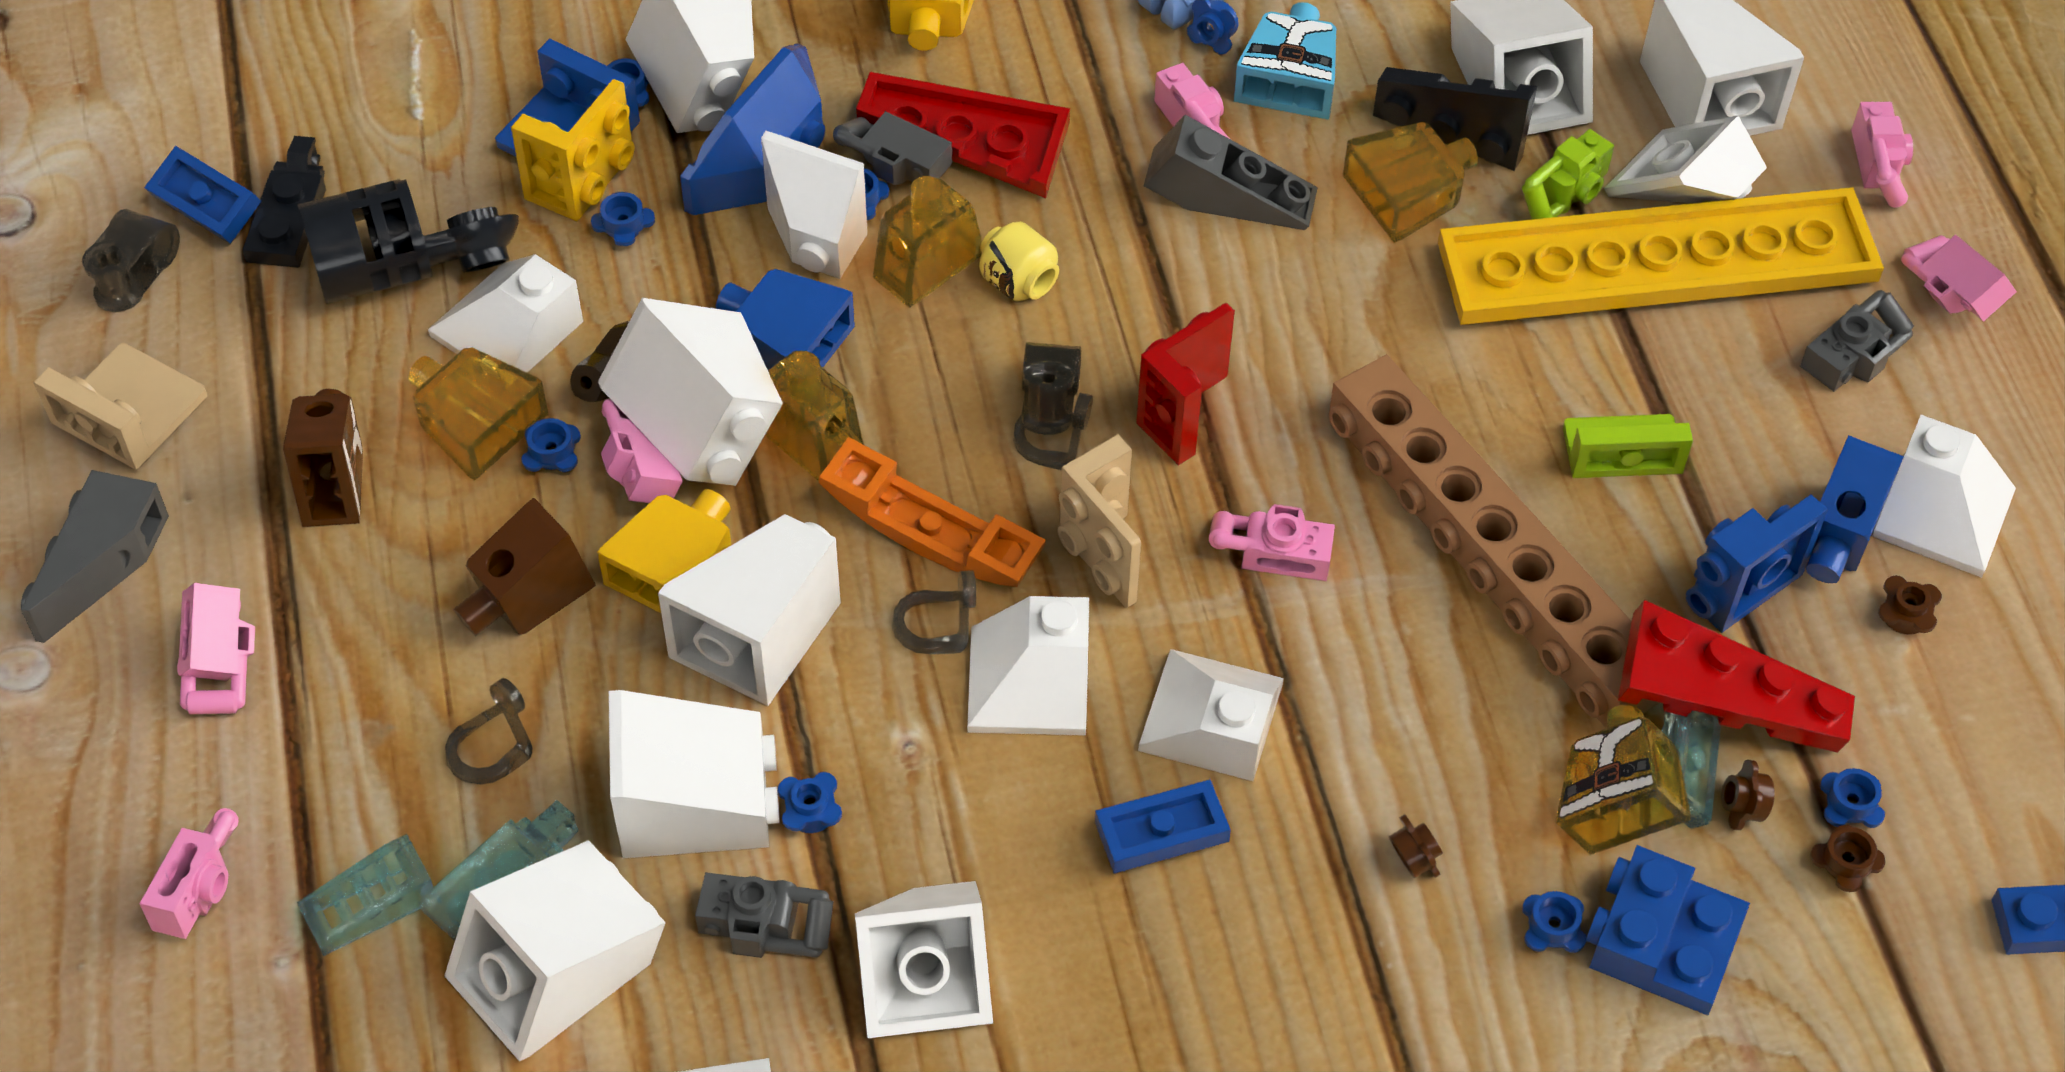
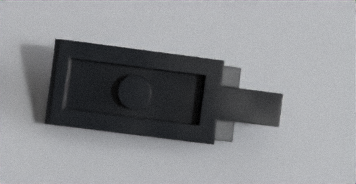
(277, 227)

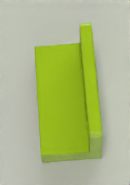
(1626, 445)

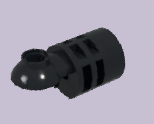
(397, 240)

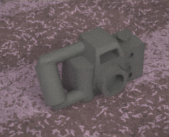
(896, 148)
(1858, 342)
(762, 915)

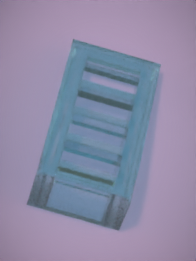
(376, 868)

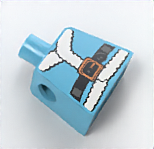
(1289, 63)

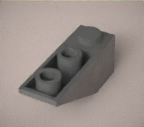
(1225, 179)
(102, 542)

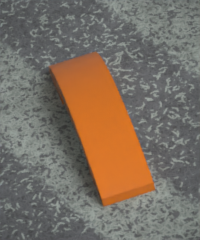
(926, 523)

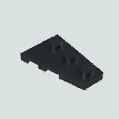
(1486, 115)

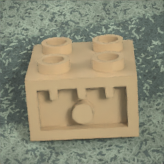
(122, 405)
(1092, 517)

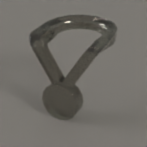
(1050, 458)
(945, 644)
(510, 703)

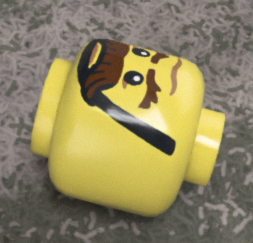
(1019, 261)

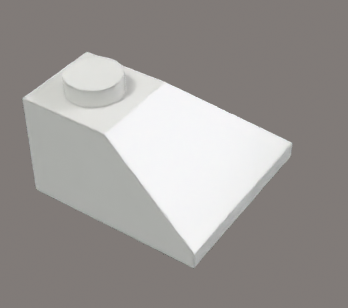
(1692, 165)
(815, 203)
(514, 313)
(1946, 498)
(1031, 668)
(1211, 715)
(924, 961)

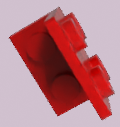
(1176, 375)

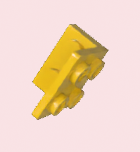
(574, 167)

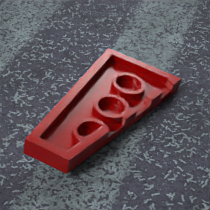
(988, 132)
(1714, 675)

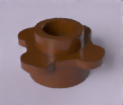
(1906, 617)
(1747, 795)
(1852, 843)
(1416, 848)

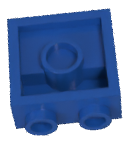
(1753, 560)
(1666, 930)

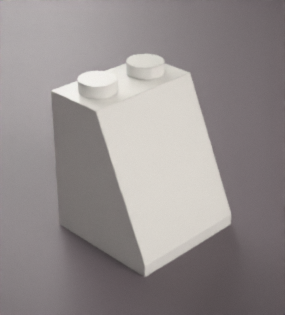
(1529, 45)
(693, 56)
(1719, 64)
(693, 387)
(754, 607)
(688, 776)
(550, 945)

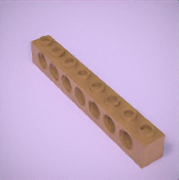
(1432, 465)

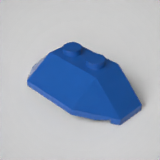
(731, 158)

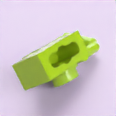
(1569, 176)

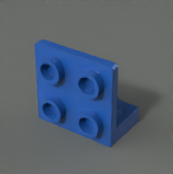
(568, 90)

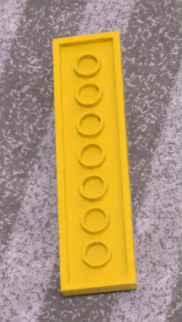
(1658, 255)

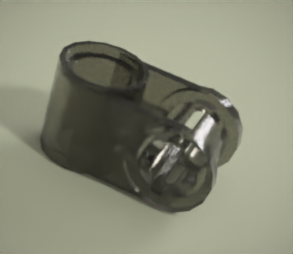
(129, 258)
(1050, 386)

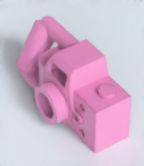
(1183, 94)
(1882, 149)
(1958, 276)
(635, 460)
(1277, 541)
(213, 647)
(189, 877)

